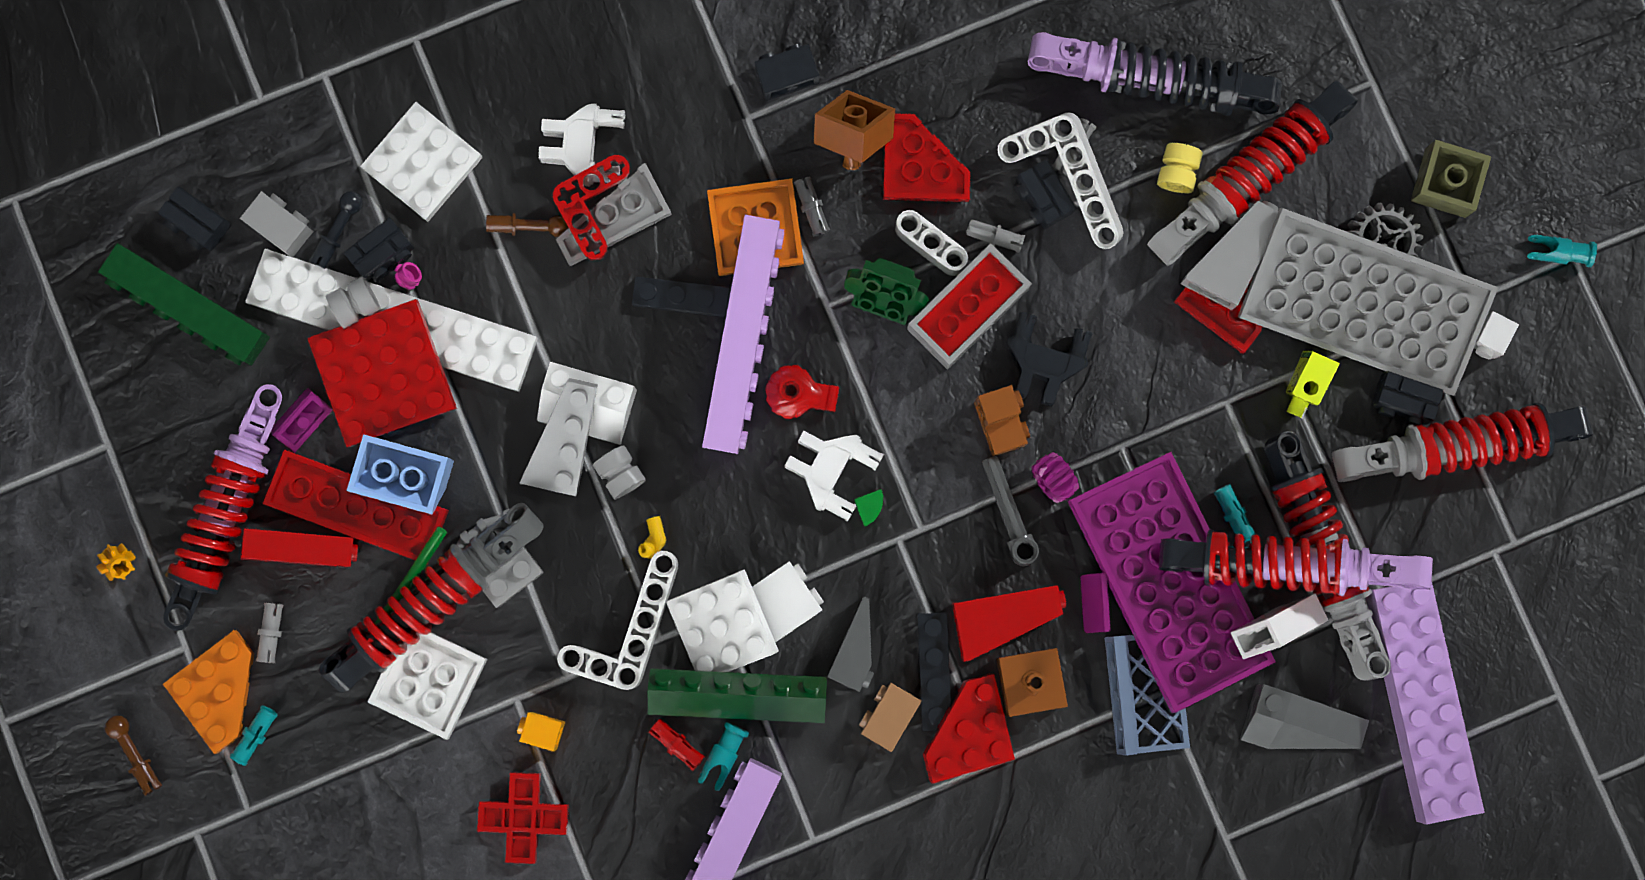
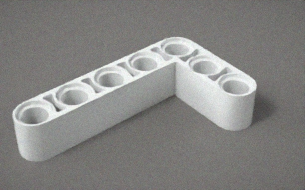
(1074, 170)
(635, 632)

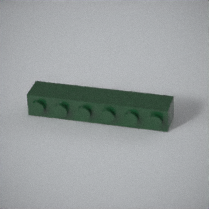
(184, 305)
(737, 695)

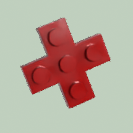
(523, 818)

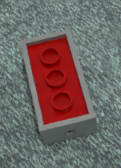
(968, 306)

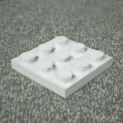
(421, 161)
(722, 625)
(429, 684)

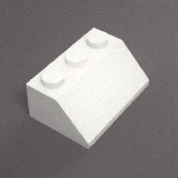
(611, 403)

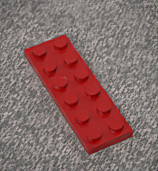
(321, 496)

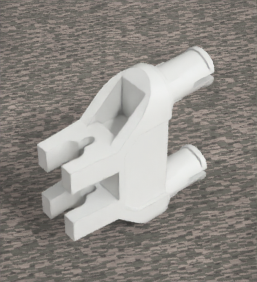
(579, 140)
(828, 466)

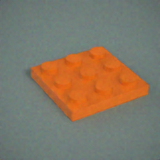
(765, 200)

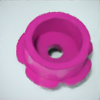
(407, 275)

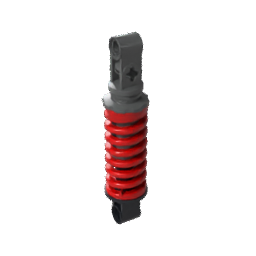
(452, 583)

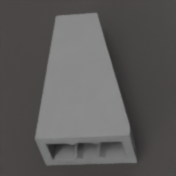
(1233, 260)

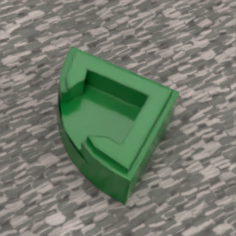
(869, 506)

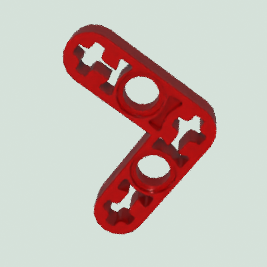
(578, 204)

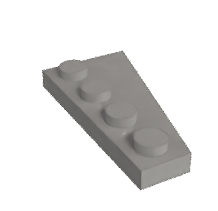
(624, 212)
(562, 447)

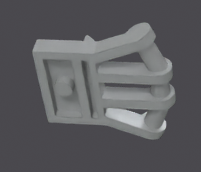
(513, 573)

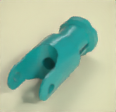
(1564, 250)
(724, 753)

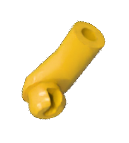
(655, 540)

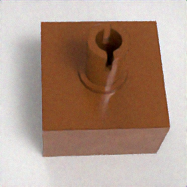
(854, 127)
(1031, 682)

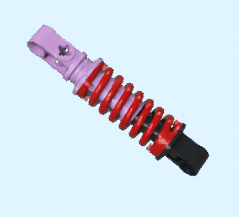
(236, 477)
(1331, 568)

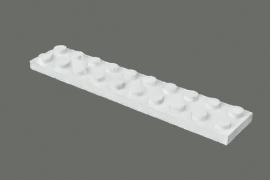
(461, 340)

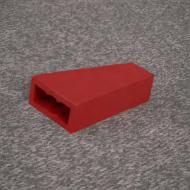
(298, 548)
(998, 619)

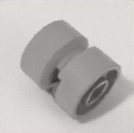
(355, 301)
(618, 471)

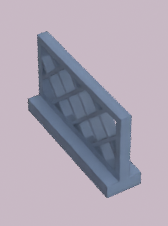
(1124, 703)

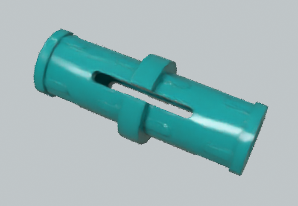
(1234, 512)
(253, 735)

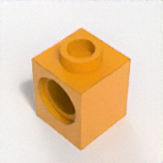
(540, 731)

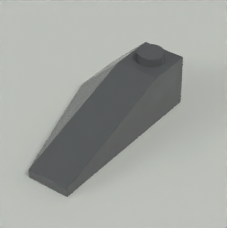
(1294, 722)

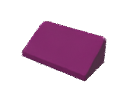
(301, 420)
(1095, 603)

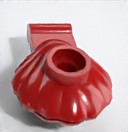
(792, 380)

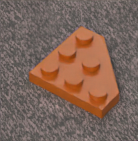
(215, 690)

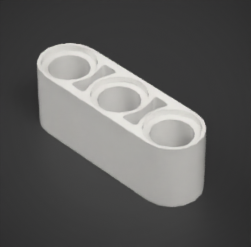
(924, 230)

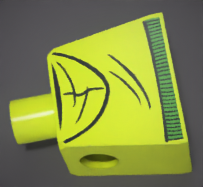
(1315, 370)

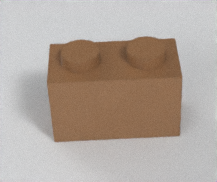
(890, 716)

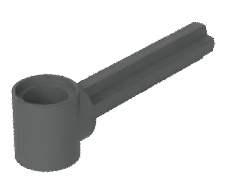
(1009, 511)

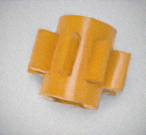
(116, 562)

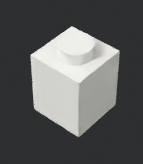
(1495, 336)

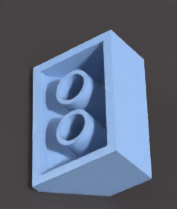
(399, 474)

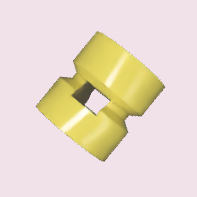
(1180, 163)

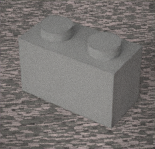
(277, 224)

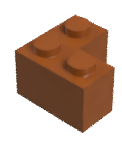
(1000, 420)

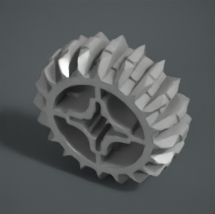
(1380, 231)

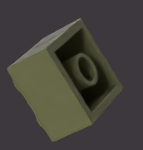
(1450, 178)

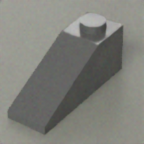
(854, 656)

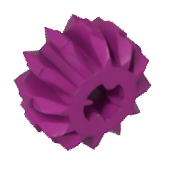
(1055, 477)

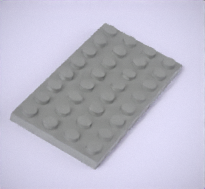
(1367, 301)

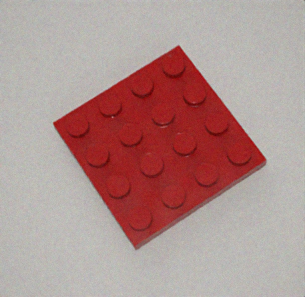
(382, 373)

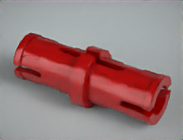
(676, 744)

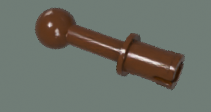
(508, 224)
(118, 728)

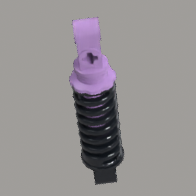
(1123, 65)

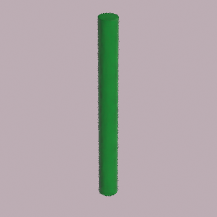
(419, 564)

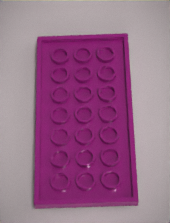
(1171, 614)

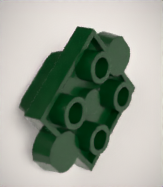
(886, 290)

